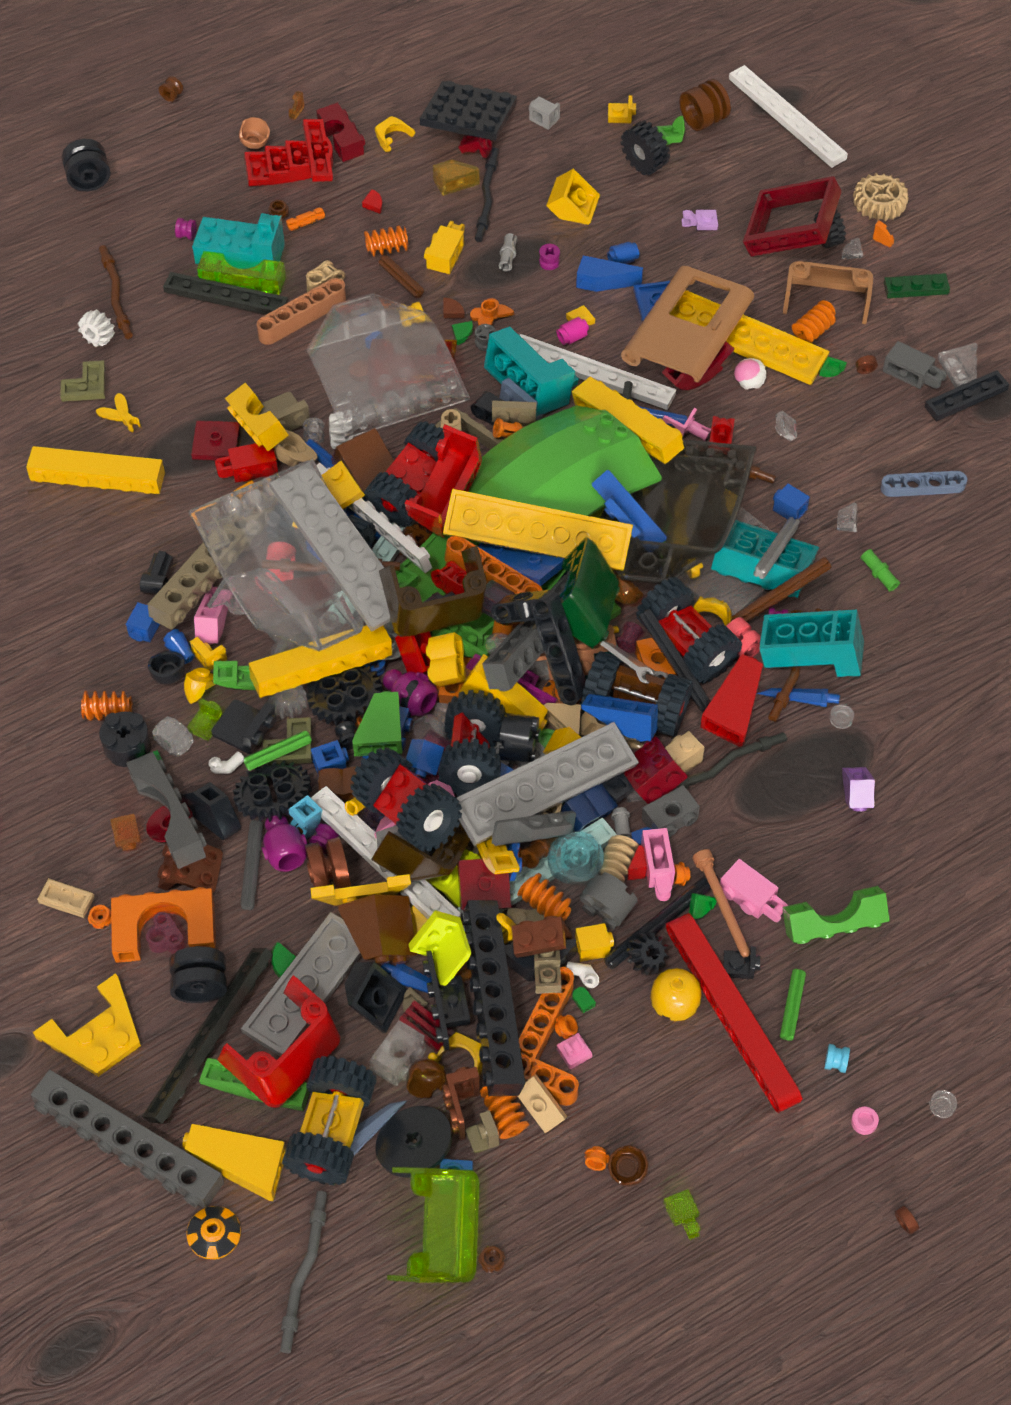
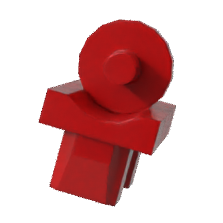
(722, 430)

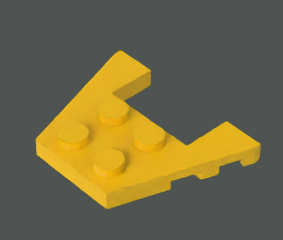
(343, 895)
(100, 1041)

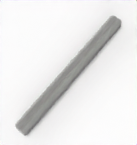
(776, 548)

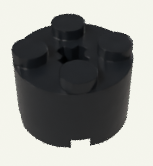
(124, 737)
(519, 738)

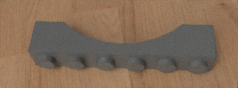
(181, 837)

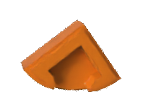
(882, 235)

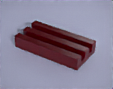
(428, 1016)

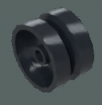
(85, 165)
(197, 974)

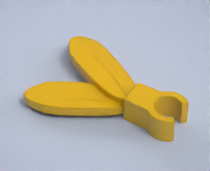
(120, 414)

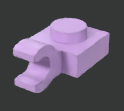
(701, 219)

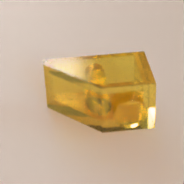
(454, 176)

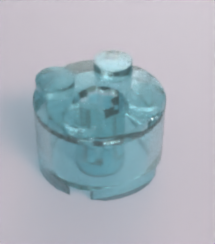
(584, 847)

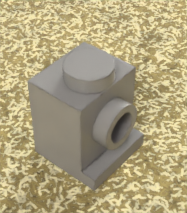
(544, 112)

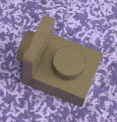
(483, 1135)

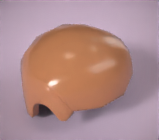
(254, 133)

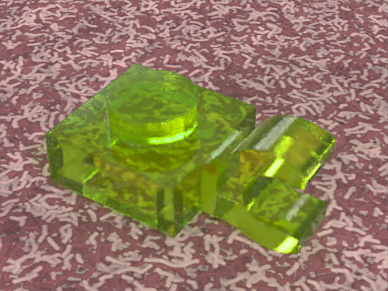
(683, 1211)

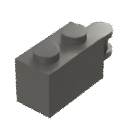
(913, 367)

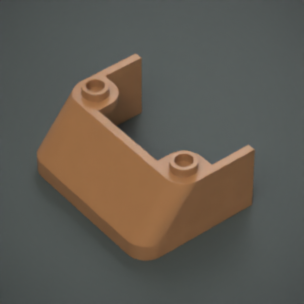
(830, 277)

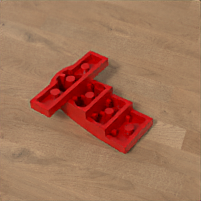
(293, 161)

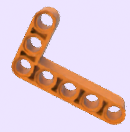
(494, 570)
(540, 1038)

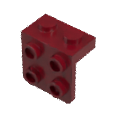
(656, 771)

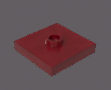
(214, 439)
(479, 883)

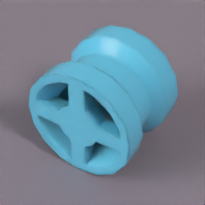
(837, 1058)

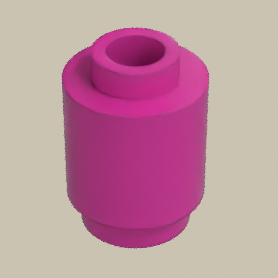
(572, 331)

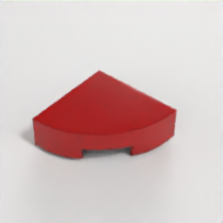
(373, 202)

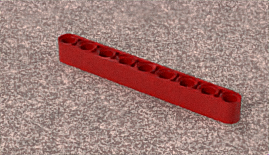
(734, 1013)

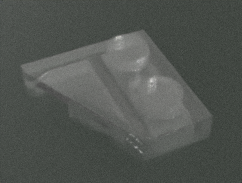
(960, 364)

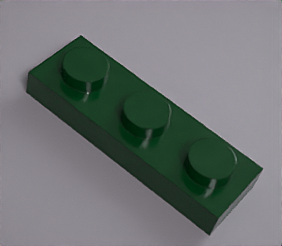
(916, 285)

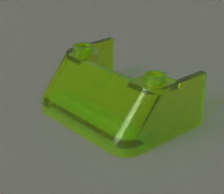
(449, 1226)

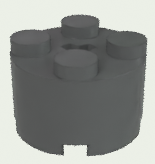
(608, 899)

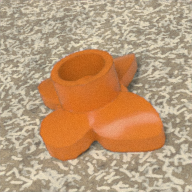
(489, 311)

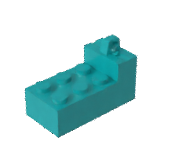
(241, 242)
(515, 359)
(814, 640)

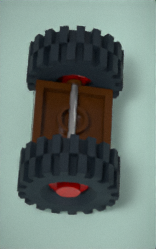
(612, 679)

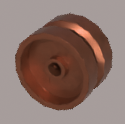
(328, 867)

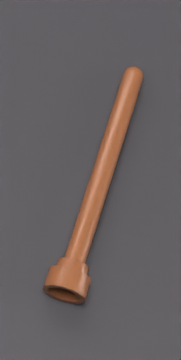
(704, 861)

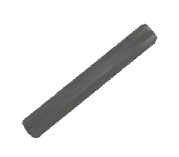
(251, 865)

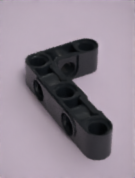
(555, 635)

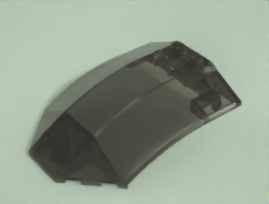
(692, 506)

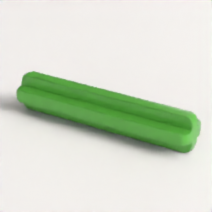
(277, 750)
(792, 1005)

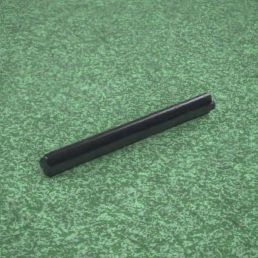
(658, 922)

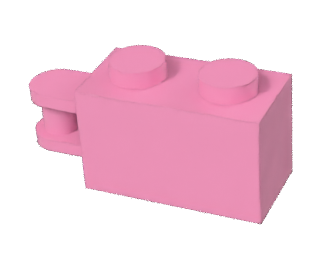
(659, 862)
(752, 891)

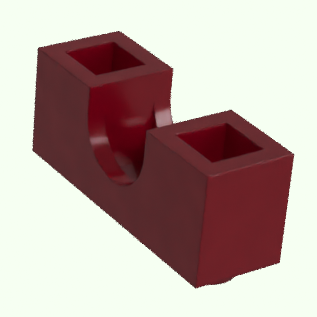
(346, 139)

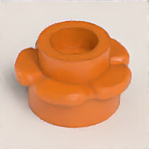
(682, 874)
(96, 912)
(566, 1026)
(596, 1158)

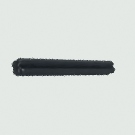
(673, 657)

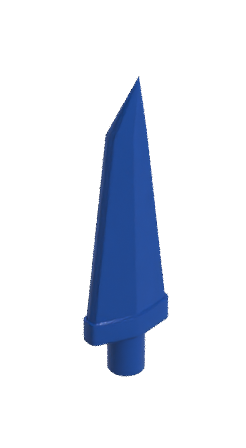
(810, 696)
(407, 976)

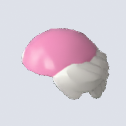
(750, 373)

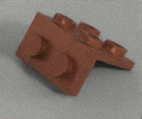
(197, 874)
(540, 936)
(460, 1086)

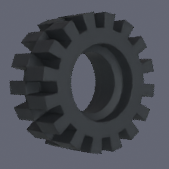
(836, 234)

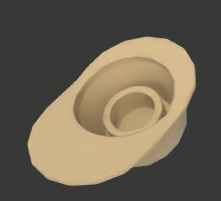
(294, 450)

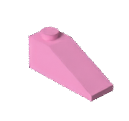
(210, 621)

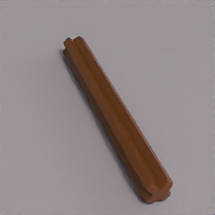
(784, 590)

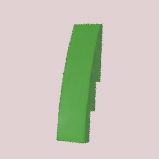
(220, 1078)

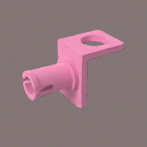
(690, 426)

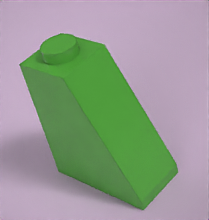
(379, 725)

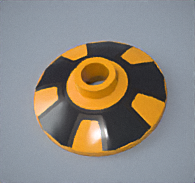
(215, 1244)

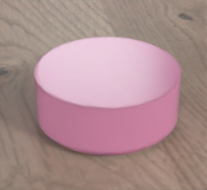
(864, 1120)

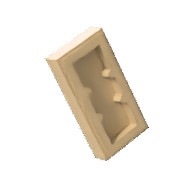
(66, 898)
(541, 1104)

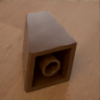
(364, 457)
(380, 927)

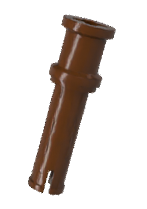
(535, 852)

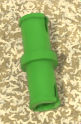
(880, 570)

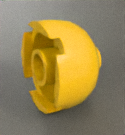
(676, 994)

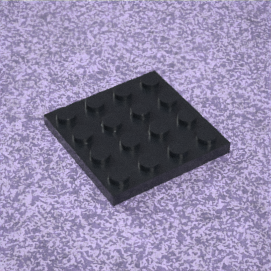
(468, 110)

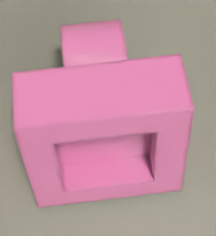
(574, 1051)

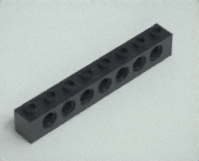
(499, 1081)

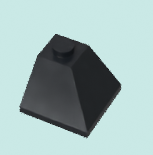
(374, 994)

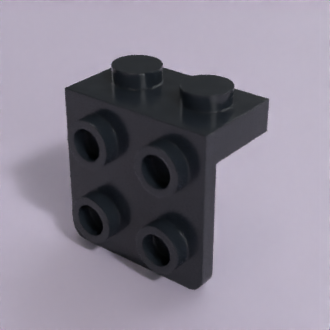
(244, 725)

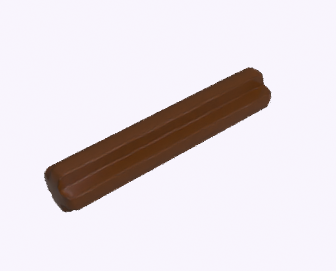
(401, 276)

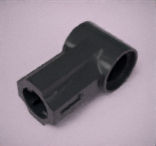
(157, 573)

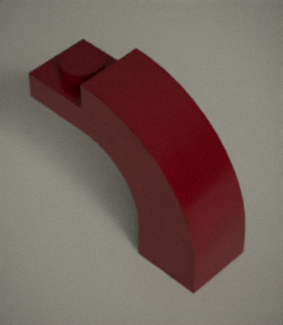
(686, 382)

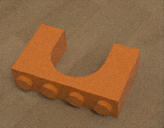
(132, 912)

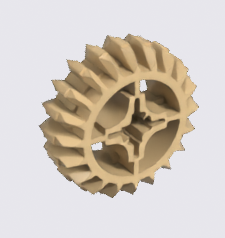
(880, 197)

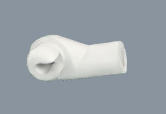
(225, 767)
(585, 973)

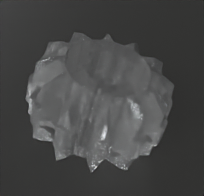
(289, 702)
(173, 736)

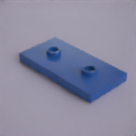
(532, 565)

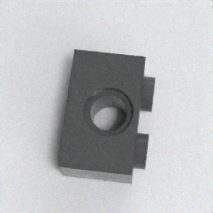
(678, 802)

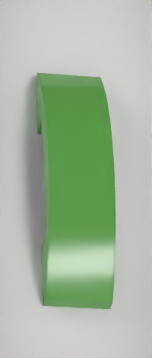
(232, 676)

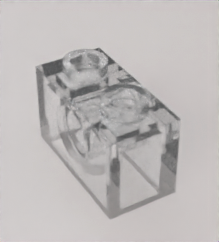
(402, 1039)

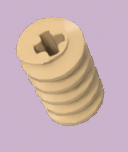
(618, 856)

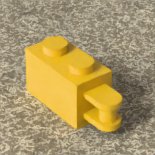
(445, 248)

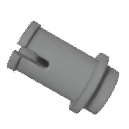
(620, 818)

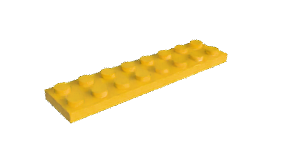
(758, 340)
(533, 527)

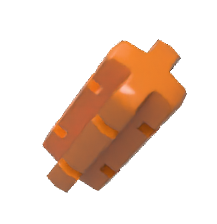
(305, 219)

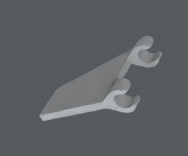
(640, 668)

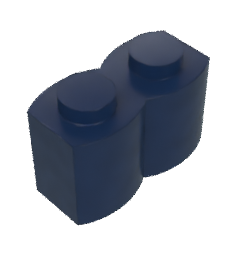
(590, 806)

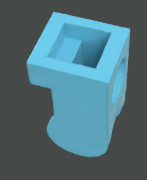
(304, 817)

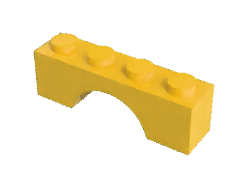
(263, 428)

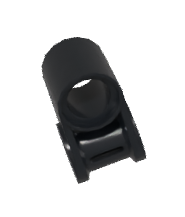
(483, 407)

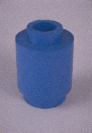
(623, 253)

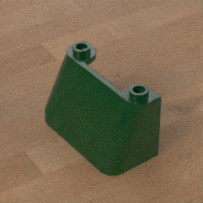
(589, 593)

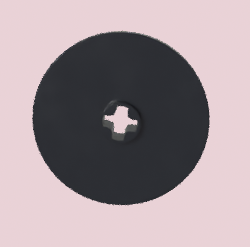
(417, 1123)

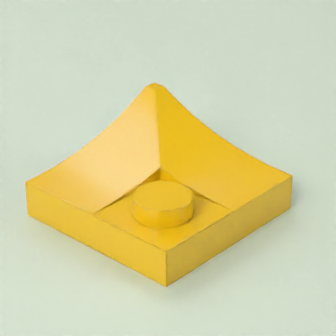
(342, 485)

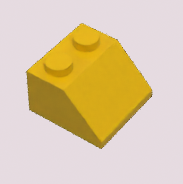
(573, 198)

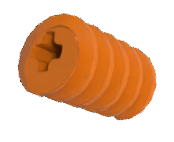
(386, 240)
(815, 321)
(103, 706)
(543, 898)
(505, 1114)

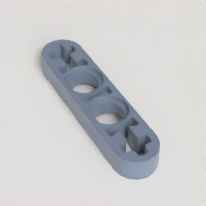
(922, 480)

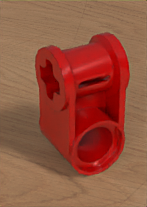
(449, 578)

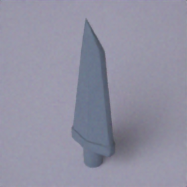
(373, 1124)

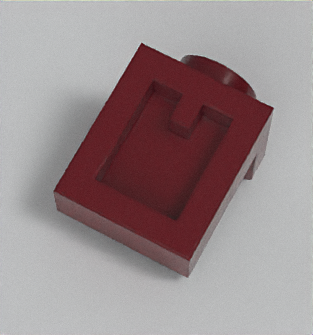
(473, 143)

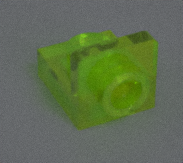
(205, 719)

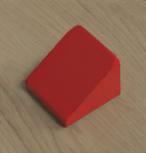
(638, 865)

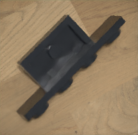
(449, 1000)

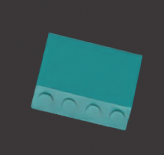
(746, 548)

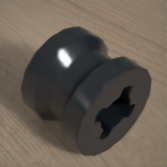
(345, 732)

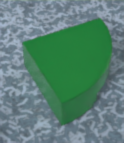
(462, 331)
(832, 367)
(701, 905)
(281, 959)

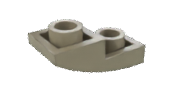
(547, 972)

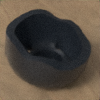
(168, 672)

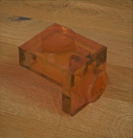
(125, 832)

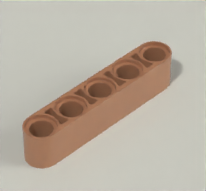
(300, 311)

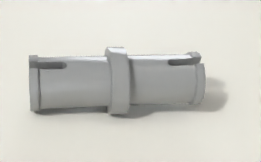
(508, 252)

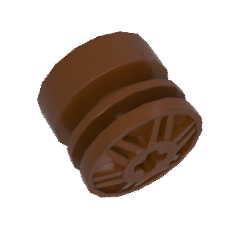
(705, 104)

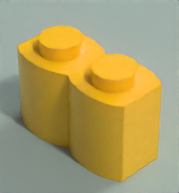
(446, 659)

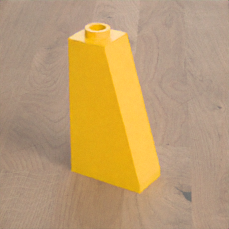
(514, 700)
(239, 1157)

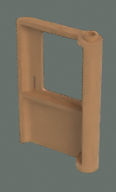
(680, 342)

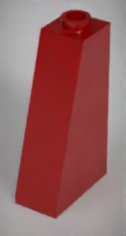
(733, 704)

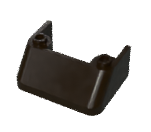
(414, 617)
(404, 859)

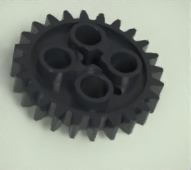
(343, 695)
(254, 795)

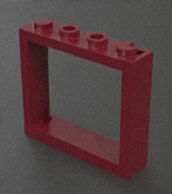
(760, 242)

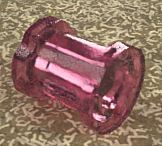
(629, 637)

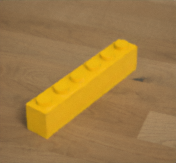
(655, 435)
(95, 470)
(306, 665)

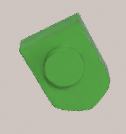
(675, 132)

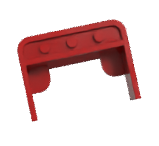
(456, 469)
(279, 1079)

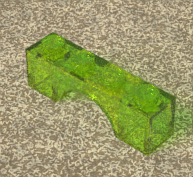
(264, 277)

